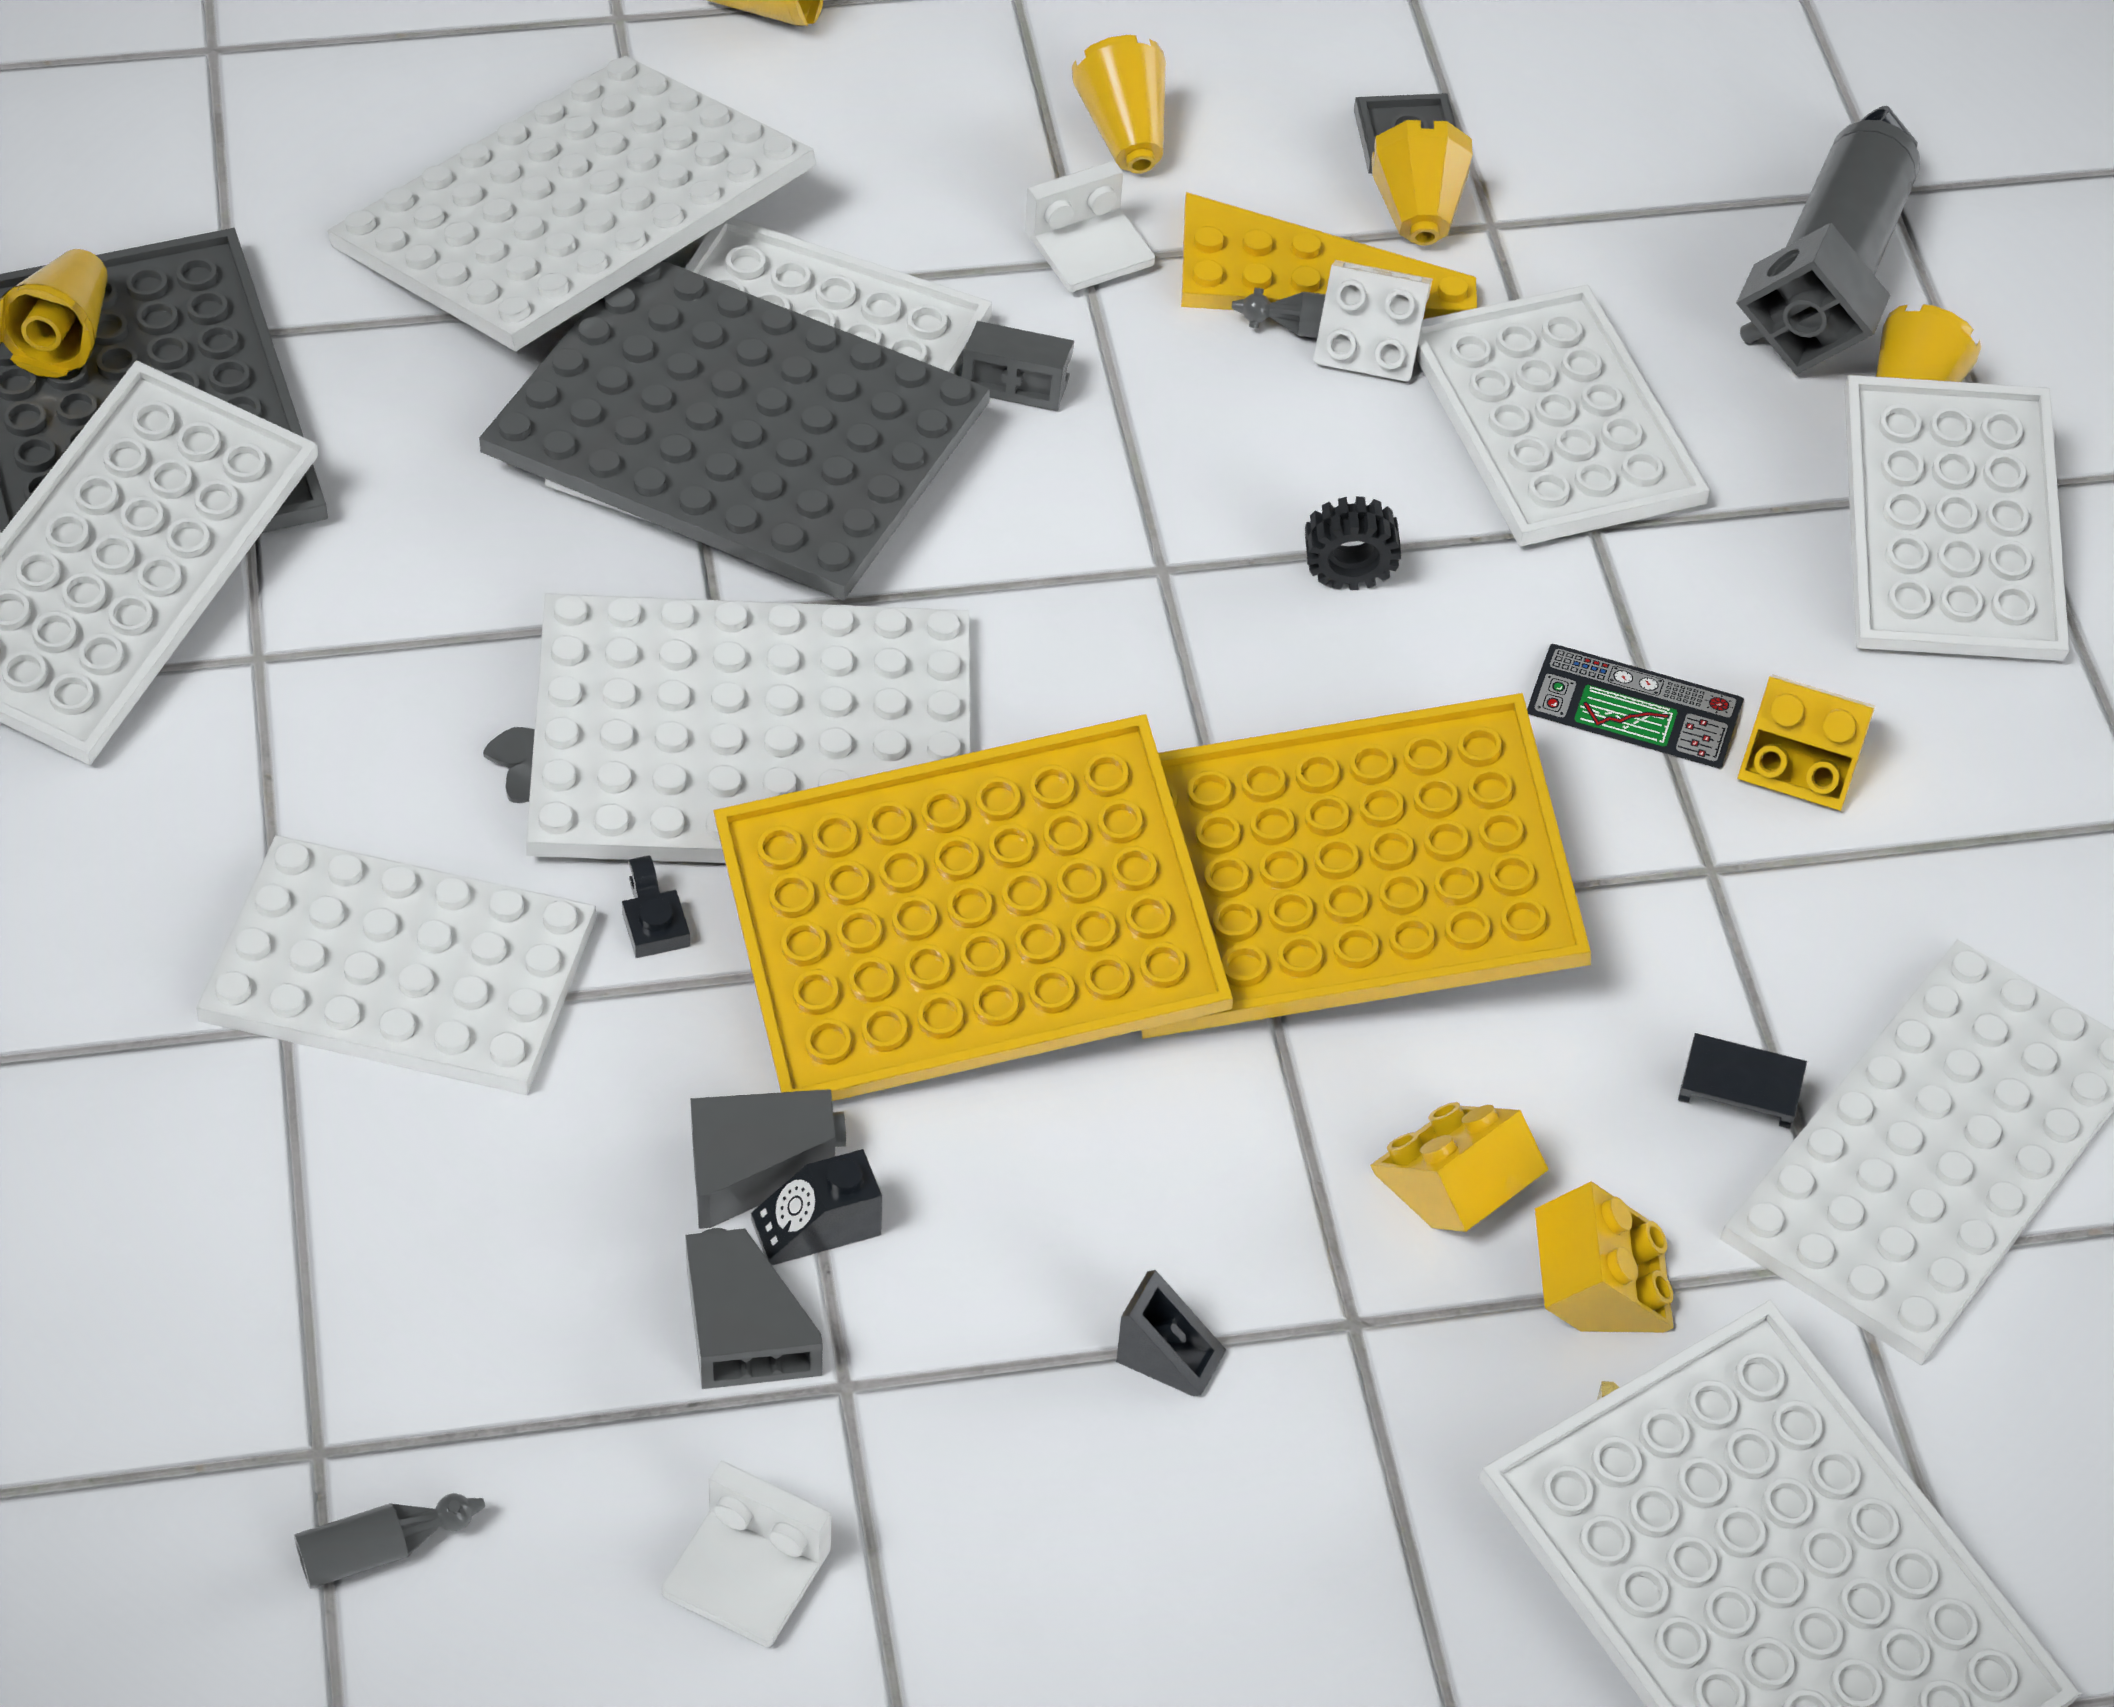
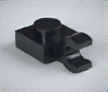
(653, 918)

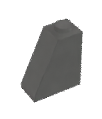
(755, 1145)
(745, 1314)

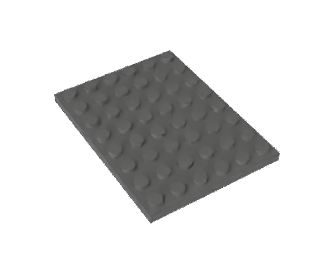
(178, 309)
(738, 425)

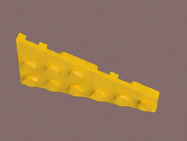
(1240, 250)

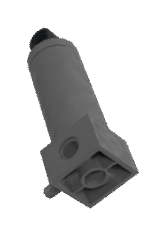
(1823, 285)

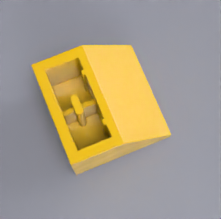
(1806, 742)
(1461, 1164)
(1603, 1264)

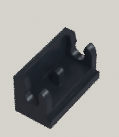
(1743, 1077)

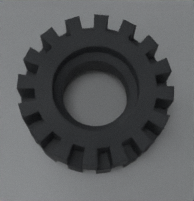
(1350, 524)

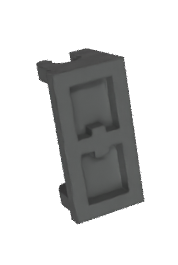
(1018, 364)

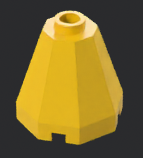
(1422, 177)

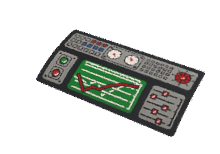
(1635, 705)

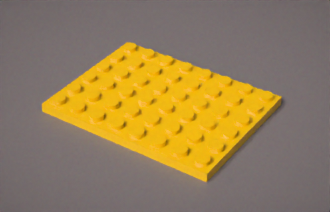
(1376, 859)
(970, 911)

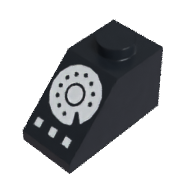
(820, 1209)

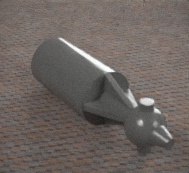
(1297, 313)
(377, 1537)

